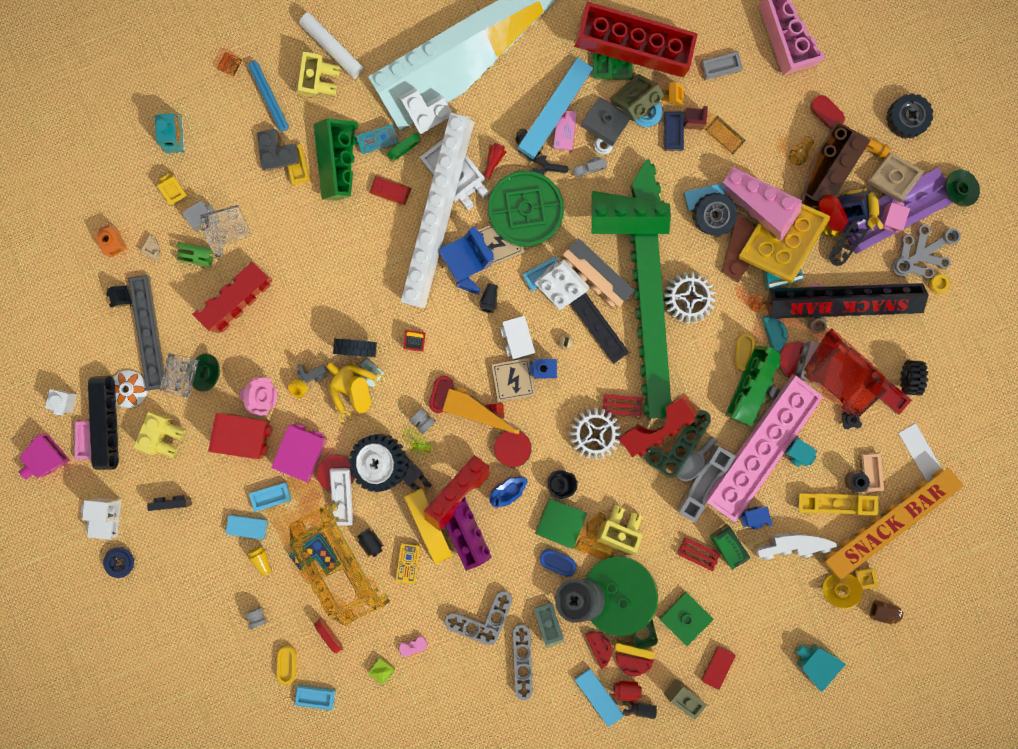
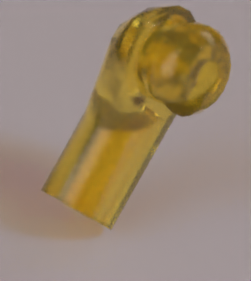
(593, 525)

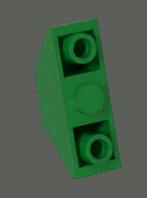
(644, 184)

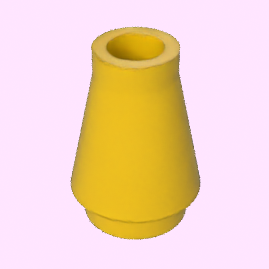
(259, 559)

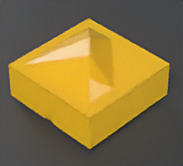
(867, 578)

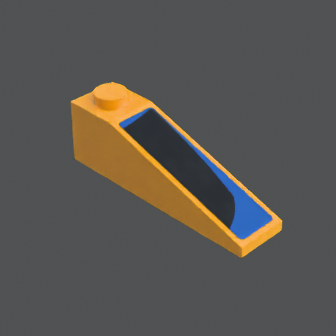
(471, 408)

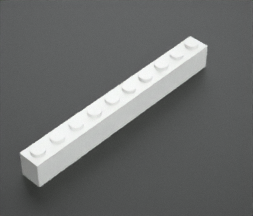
(437, 210)

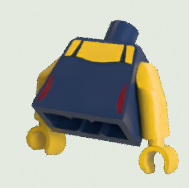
(858, 205)

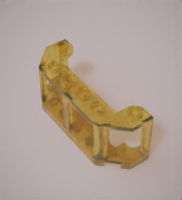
(345, 561)

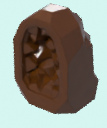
(885, 612)

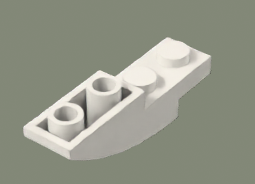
(802, 544)

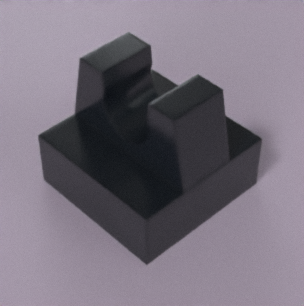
(118, 296)

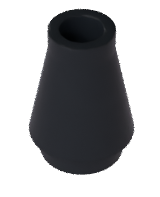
(489, 299)

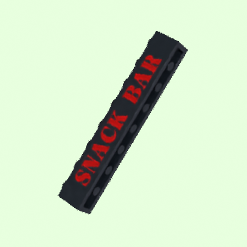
(847, 300)

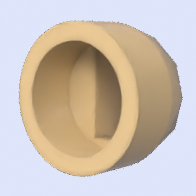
(561, 342)

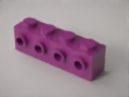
(467, 537)

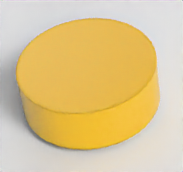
(939, 283)
(297, 388)

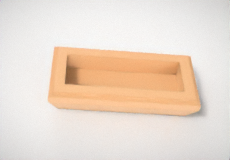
(873, 469)

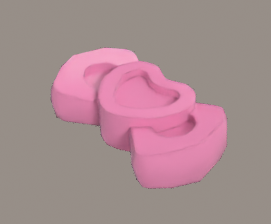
(413, 646)

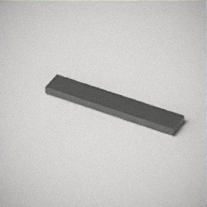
(147, 331)

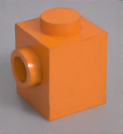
(110, 241)

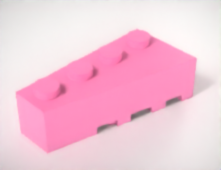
(789, 37)
(764, 202)

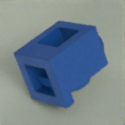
(755, 517)

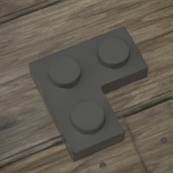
(273, 155)

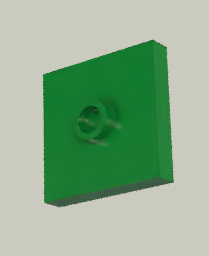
(686, 618)

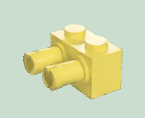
(308, 78)
(154, 432)
(621, 538)

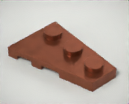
(741, 233)

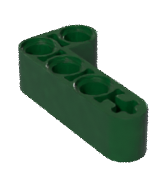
(683, 443)

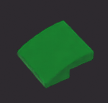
(611, 68)
(561, 523)

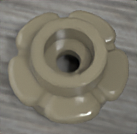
(820, 328)

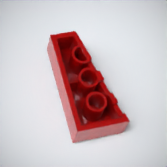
(233, 299)

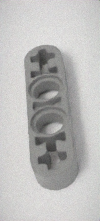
(522, 661)

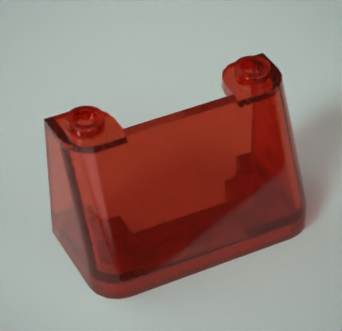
(846, 374)

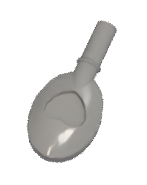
(695, 462)

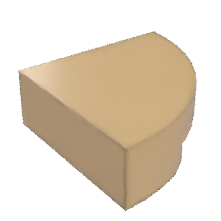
(151, 248)

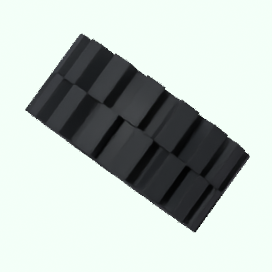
(914, 377)

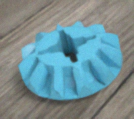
(655, 114)

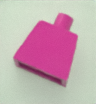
(42, 457)

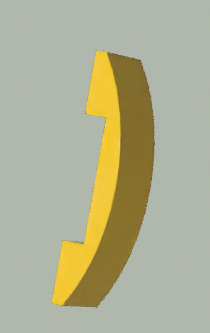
(838, 503)
(432, 537)

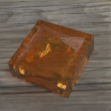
(229, 64)

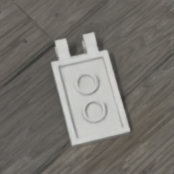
(469, 180)

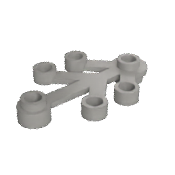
(922, 253)

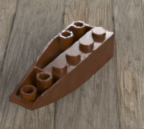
(833, 163)

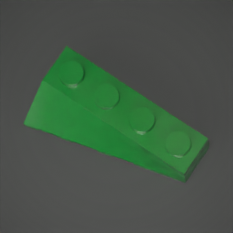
(335, 157)
(753, 385)

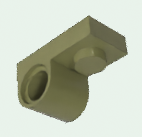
(684, 699)

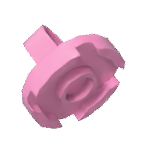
(259, 395)

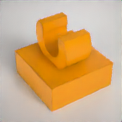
(676, 93)

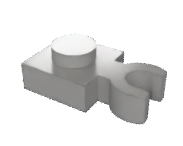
(593, 166)

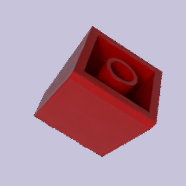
(239, 436)

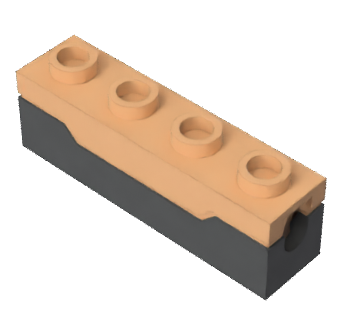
(598, 274)

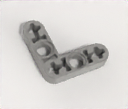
(488, 626)

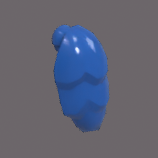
(507, 491)

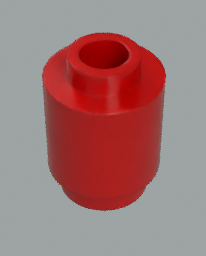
(627, 690)

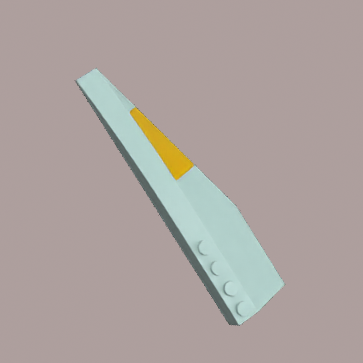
(456, 56)

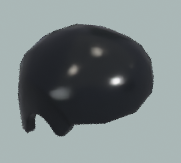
(561, 484)

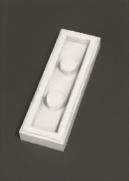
(342, 494)

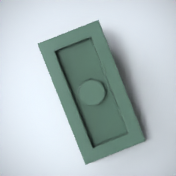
(549, 625)

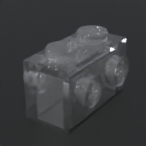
(178, 375)

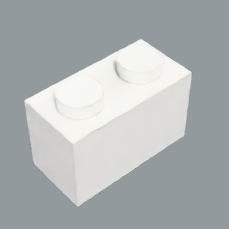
(518, 338)

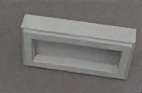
(721, 65)

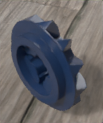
(110, 561)

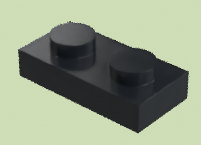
(161, 503)

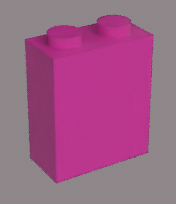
(299, 452)

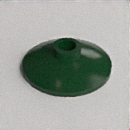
(962, 188)
(206, 372)

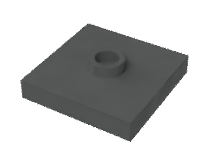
(605, 121)

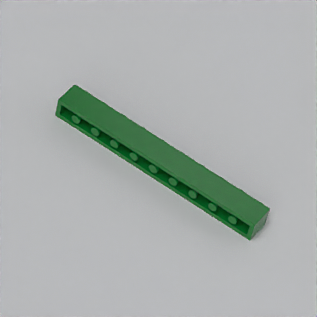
(652, 324)

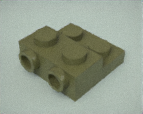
(637, 96)

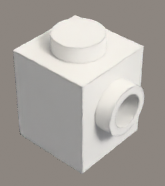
(60, 401)

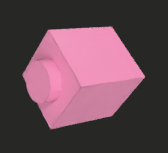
(894, 217)

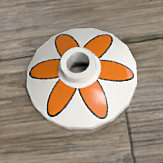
(137, 389)

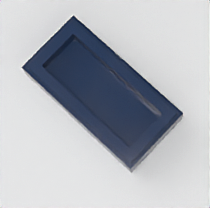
(673, 131)

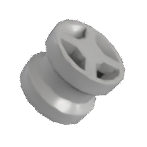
(255, 618)

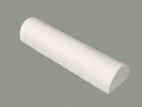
(331, 45)

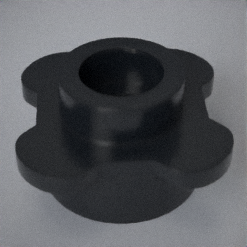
(847, 424)

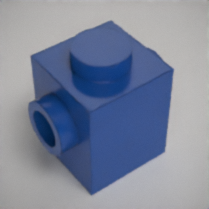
(551, 368)

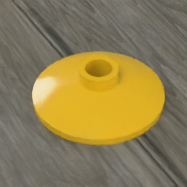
(849, 585)

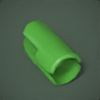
(194, 254)

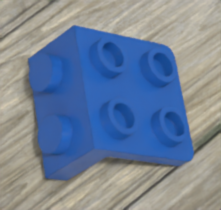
(467, 255)

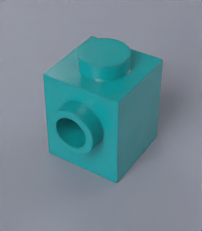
(800, 453)

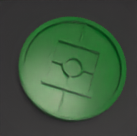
(525, 208)
(628, 595)

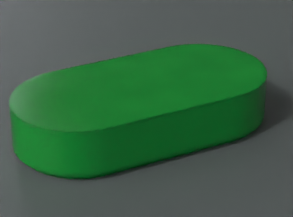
(403, 147)

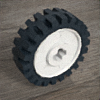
(390, 467)

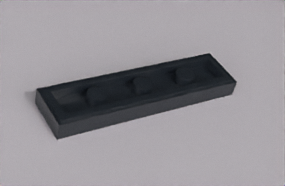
(599, 328)

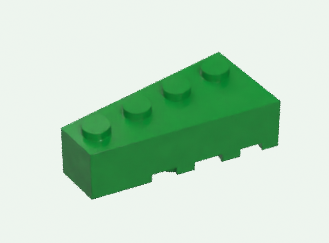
(628, 215)

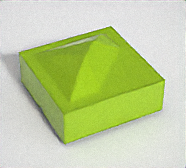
(381, 670)

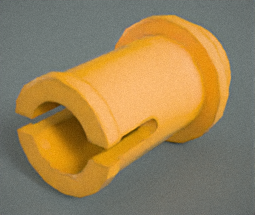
(878, 148)

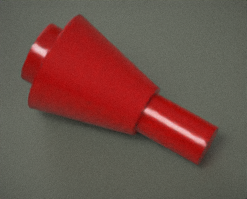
(495, 155)

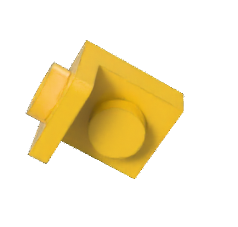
(171, 188)

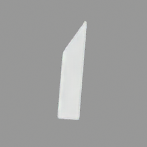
(920, 451)

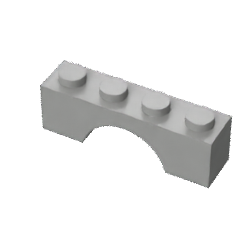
(695, 497)

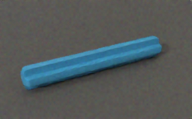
(268, 96)

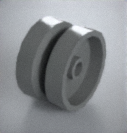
(579, 600)

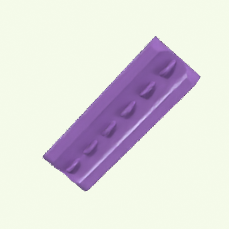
(923, 200)

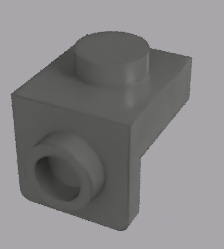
(317, 374)

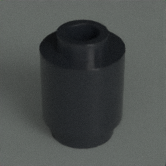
(852, 478)
(370, 542)

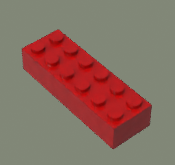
(635, 40)

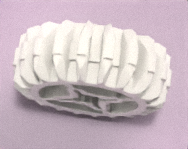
(689, 290)
(605, 447)

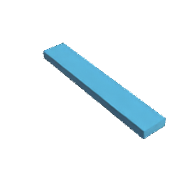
(555, 108)

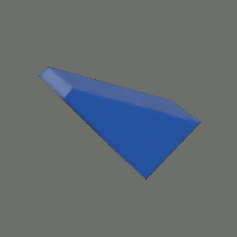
(468, 285)

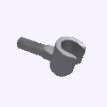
(772, 392)

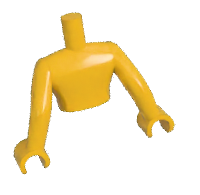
(340, 382)

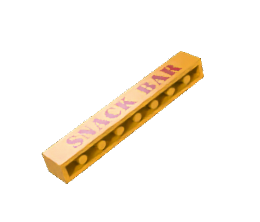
(893, 524)

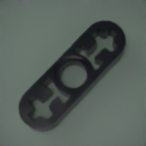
(854, 225)

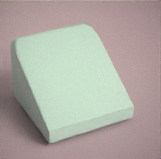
(372, 368)

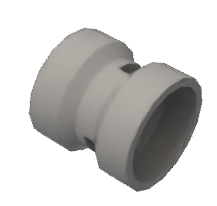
(422, 421)

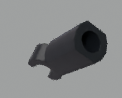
(640, 709)

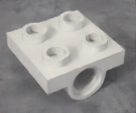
(561, 284)

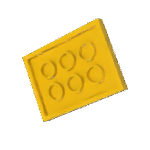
(785, 257)

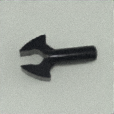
(549, 167)

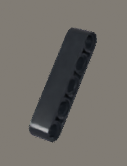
(103, 422)

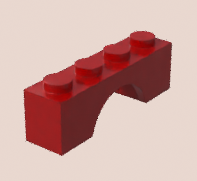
(638, 438)
(444, 505)

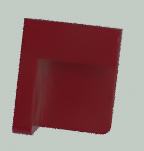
(695, 118)

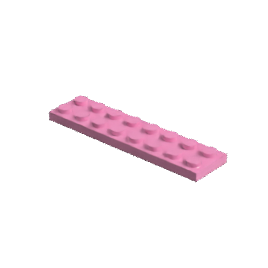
(764, 448)

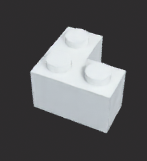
(424, 114)
(102, 517)

